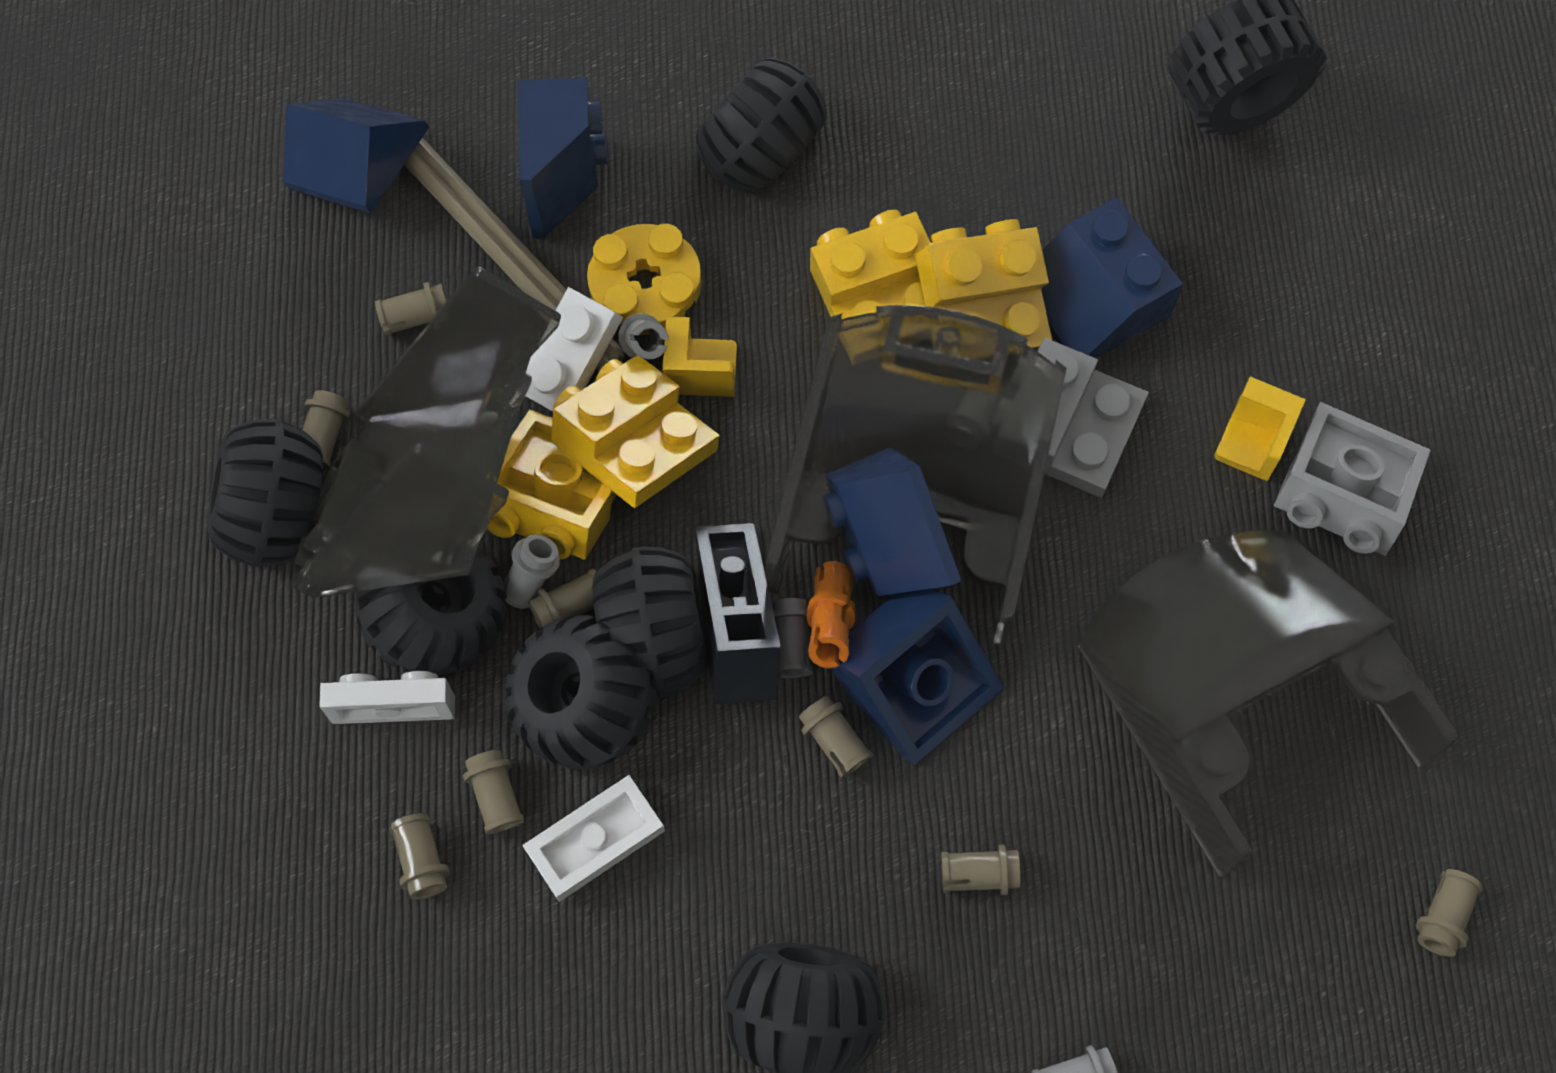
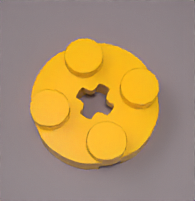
(645, 248)

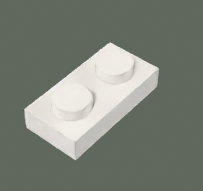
(572, 349)
(366, 700)
(594, 838)

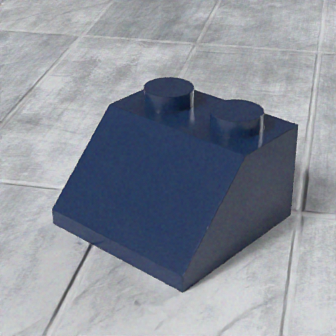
(558, 148)
(1105, 281)
(890, 525)
(916, 671)

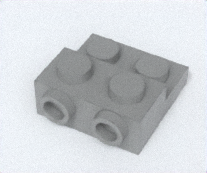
(1091, 421)
(1352, 480)

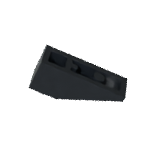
(737, 614)

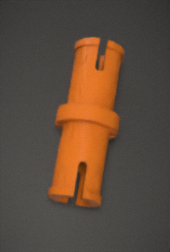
(831, 615)

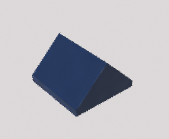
(347, 150)

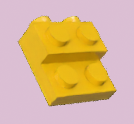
(870, 265)
(989, 277)
(631, 430)
(549, 492)

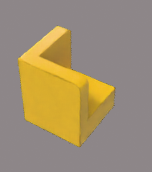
(698, 365)
(1259, 429)

